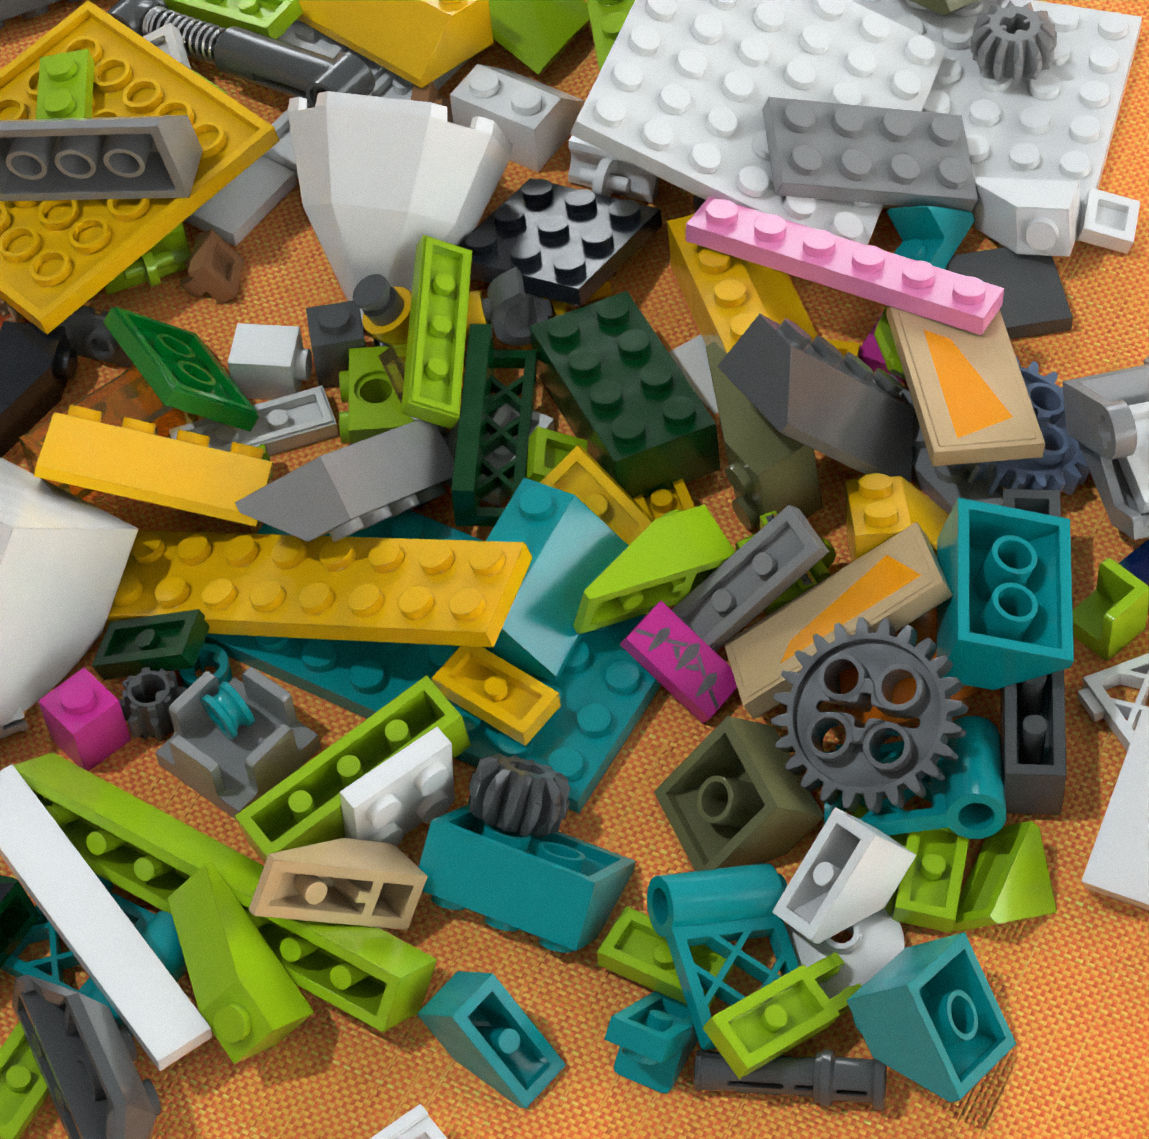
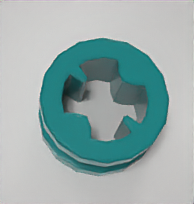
(211, 656)
(227, 710)

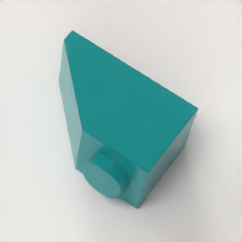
(491, 1036)

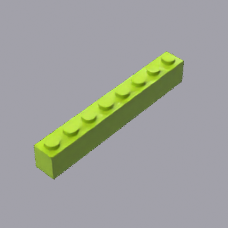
(155, 853)

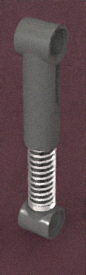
(251, 54)

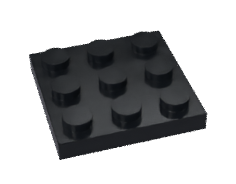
(560, 239)

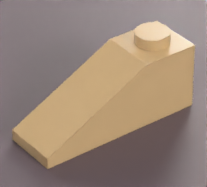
(340, 884)

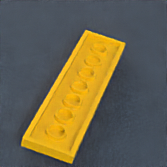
(326, 588)

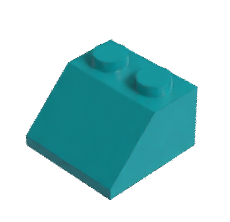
(933, 1017)

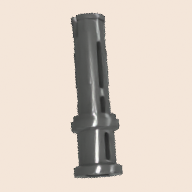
(822, 1077)

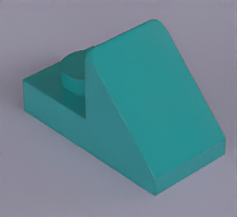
(930, 232)
(653, 1041)

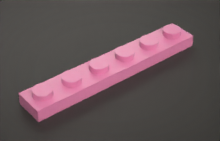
(845, 265)

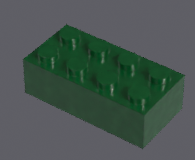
(625, 396)

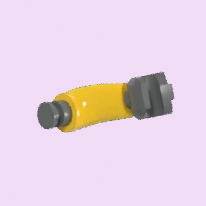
(506, 308)

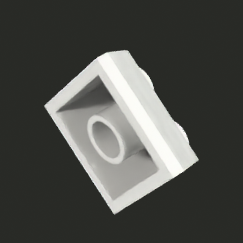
(527, 111)

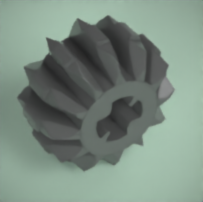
(519, 795)

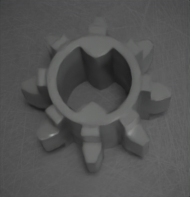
(148, 702)

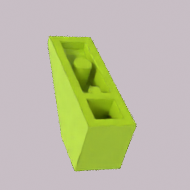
(658, 565)
(233, 969)

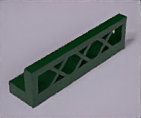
(475, 424)

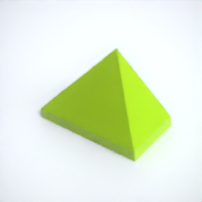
(1007, 880)

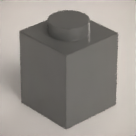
(332, 333)

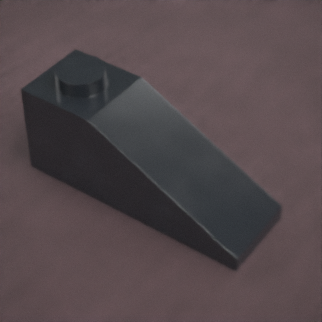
(31, 377)

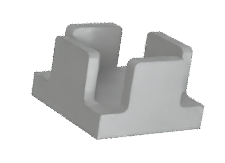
(251, 764)

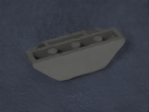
(85, 1062)

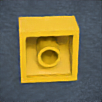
(885, 506)

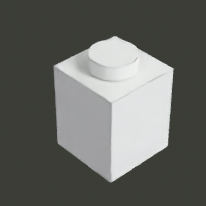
(268, 360)

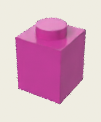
(84, 719)

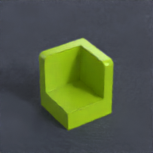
(1112, 612)

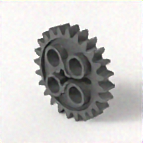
(857, 765)

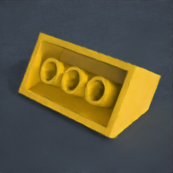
(405, 36)
(730, 291)
(151, 467)

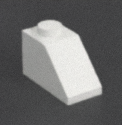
(1029, 214)
(842, 878)

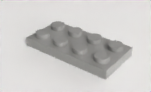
(868, 154)

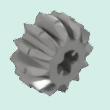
(1013, 42)

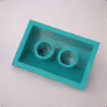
(568, 554)
(1009, 594)
(526, 883)

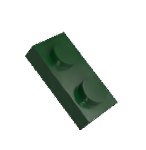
(154, 641)

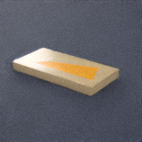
(966, 391)
(890, 582)

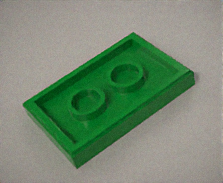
(181, 369)

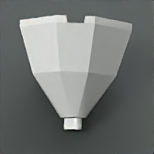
(386, 175)

